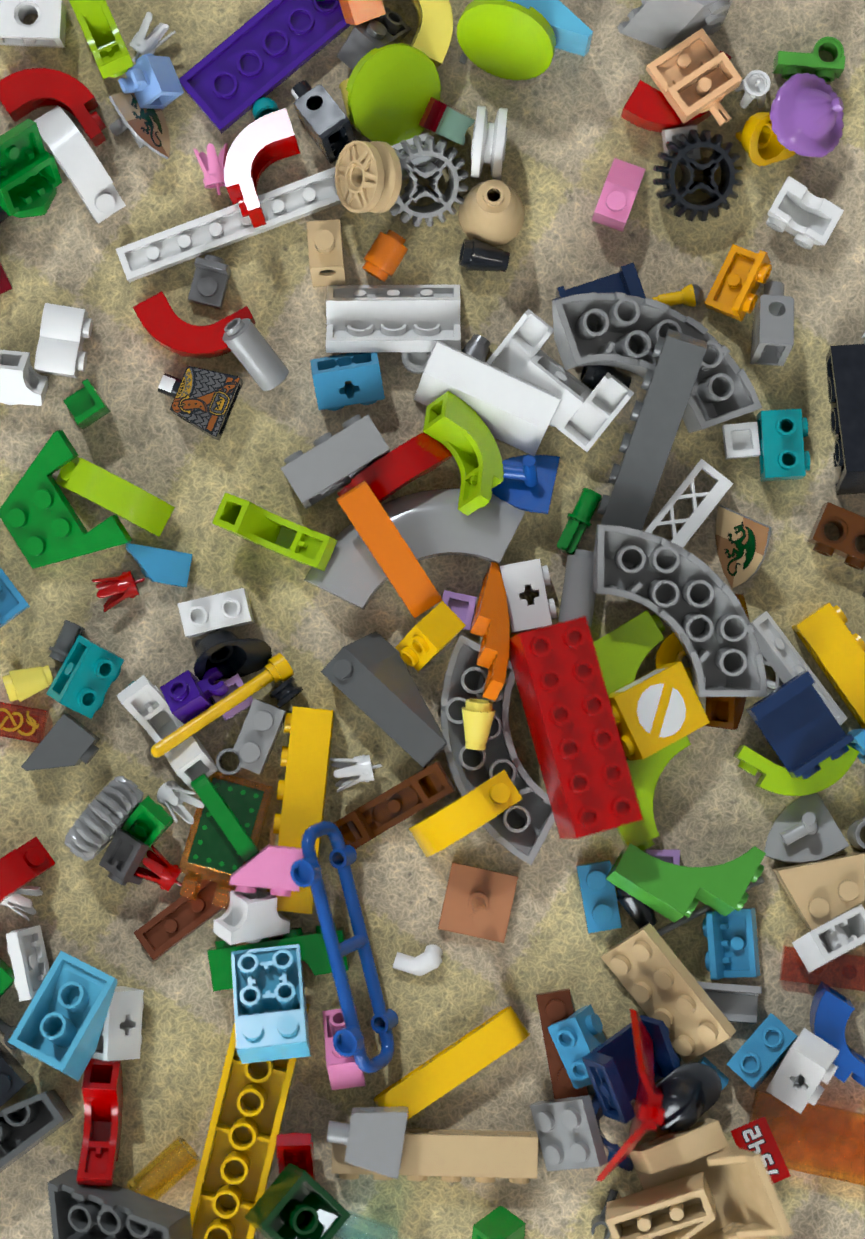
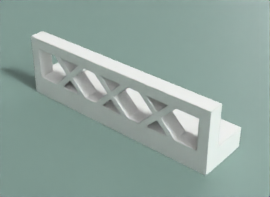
(699, 512)
(786, 661)

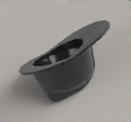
(230, 654)
(688, 1095)

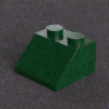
(297, 1208)

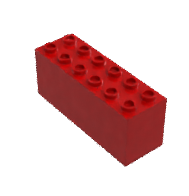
(573, 729)

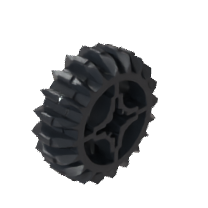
(709, 165)

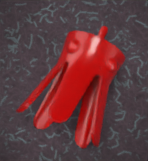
(119, 586)
(160, 870)

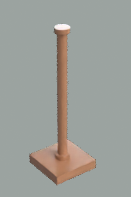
(478, 902)

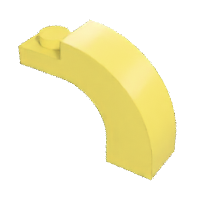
(433, 28)

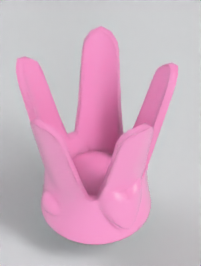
(213, 166)

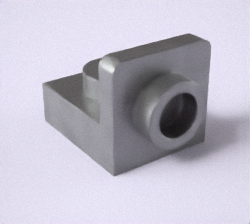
(209, 281)
(124, 857)

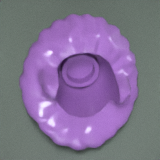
(807, 116)

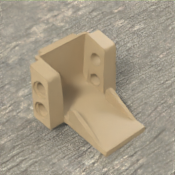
(737, 1178)

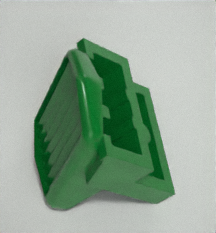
(26, 172)

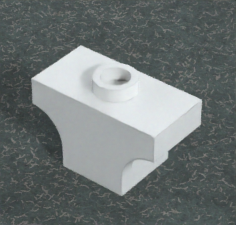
(19, 380)
(251, 918)

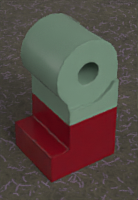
(446, 121)

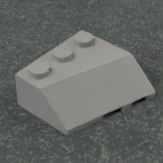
(672, 21)

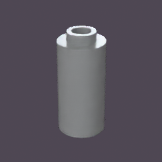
(254, 353)
(578, 592)

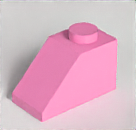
(618, 194)

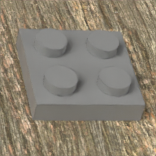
(568, 1133)

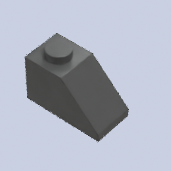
(63, 746)

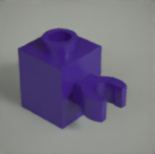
(190, 696)

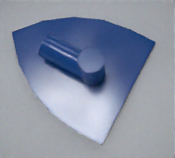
(528, 482)

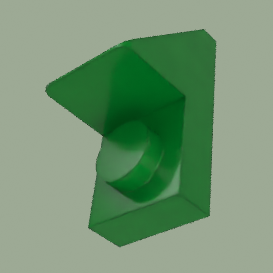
(148, 822)

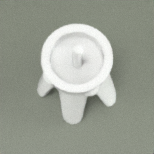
(150, 43)
(755, 85)
(354, 770)
(173, 796)
(20, 902)

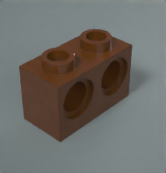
(850, 527)

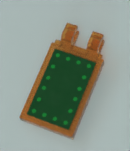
(208, 850)

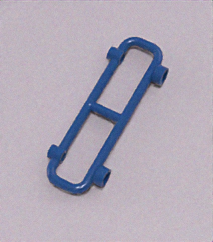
(307, 873)

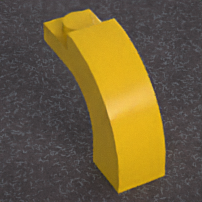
(465, 814)

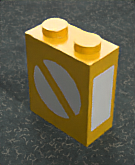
(656, 711)

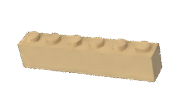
(457, 1155)

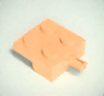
(695, 78)

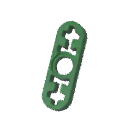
(224, 817)

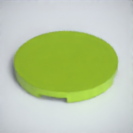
(506, 39)
(391, 92)

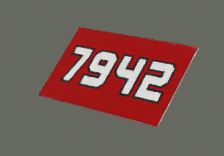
(758, 1138)

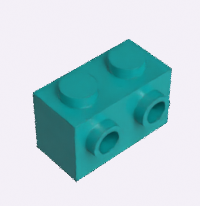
(782, 445)
(85, 677)

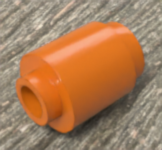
(385, 255)

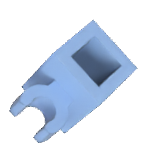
(152, 82)

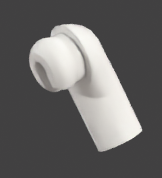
(422, 963)

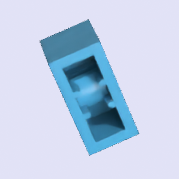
(333, 371)
(762, 1051)

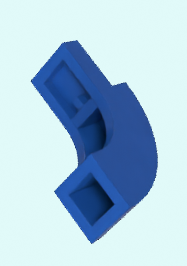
(828, 1021)

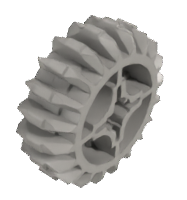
(434, 170)
(103, 818)

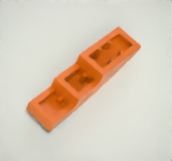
(389, 549)
(492, 624)

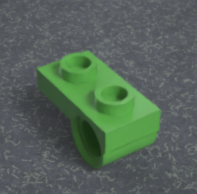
(795, 62)

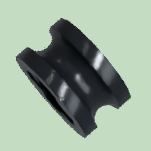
(286, 692)

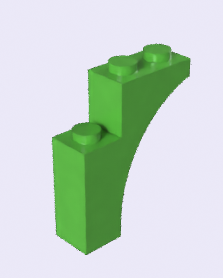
(678, 889)

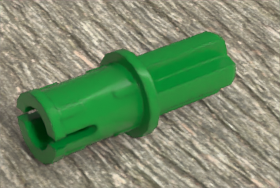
(578, 521)

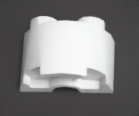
(803, 215)

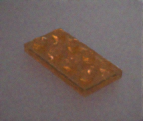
(818, 1140)

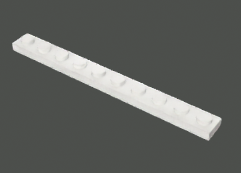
(229, 225)

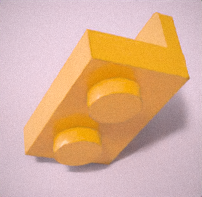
(738, 282)

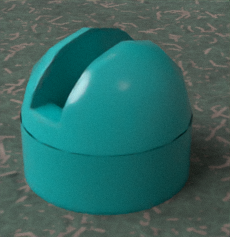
(263, 107)

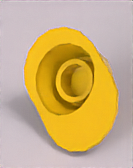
(761, 142)

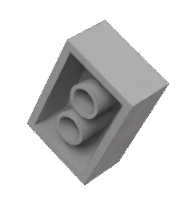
(334, 460)

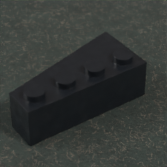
(847, 389)

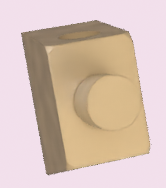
(326, 252)

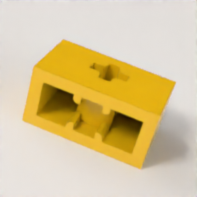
(429, 636)

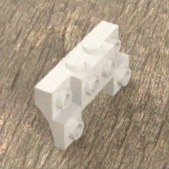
(581, 412)

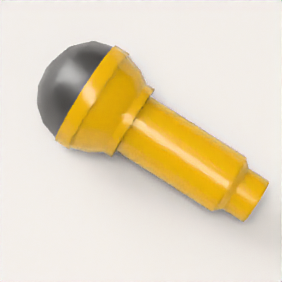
(690, 295)

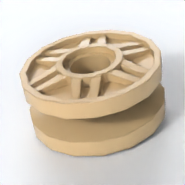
(368, 176)

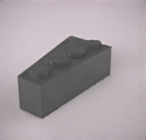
(29, 1124)
(111, 1213)

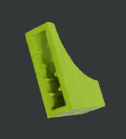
(625, 649)
(644, 778)

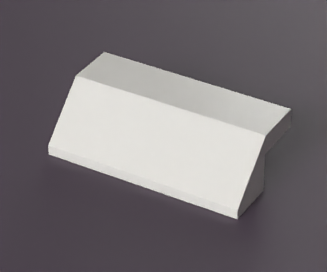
(392, 318)
(507, 405)

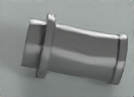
(65, 641)

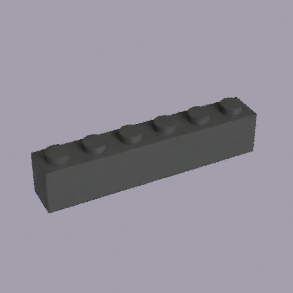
(654, 430)

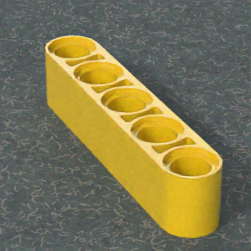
(455, 1063)

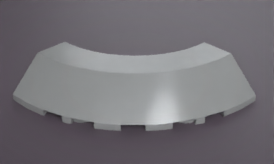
(623, 334)
(691, 602)
(527, 822)

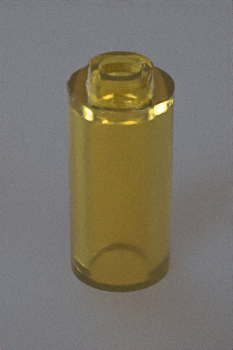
(165, 1170)

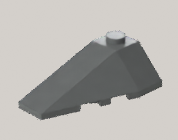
(383, 688)

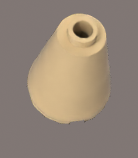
(491, 213)

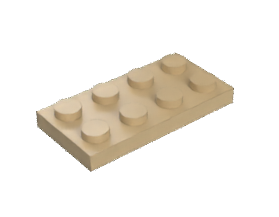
(668, 992)

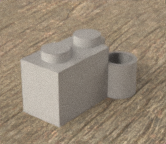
(255, 738)

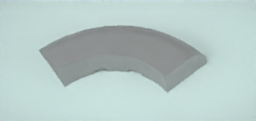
(430, 528)

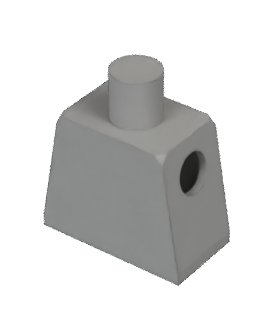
(772, 326)
(372, 1138)

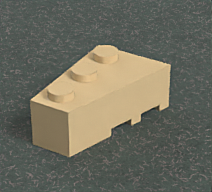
(824, 887)
(664, 1211)

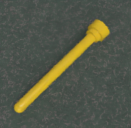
(276, 670)

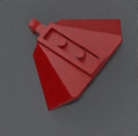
(648, 1098)

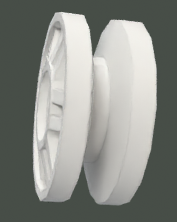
(489, 142)

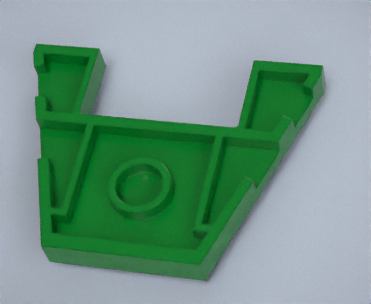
(44, 519)

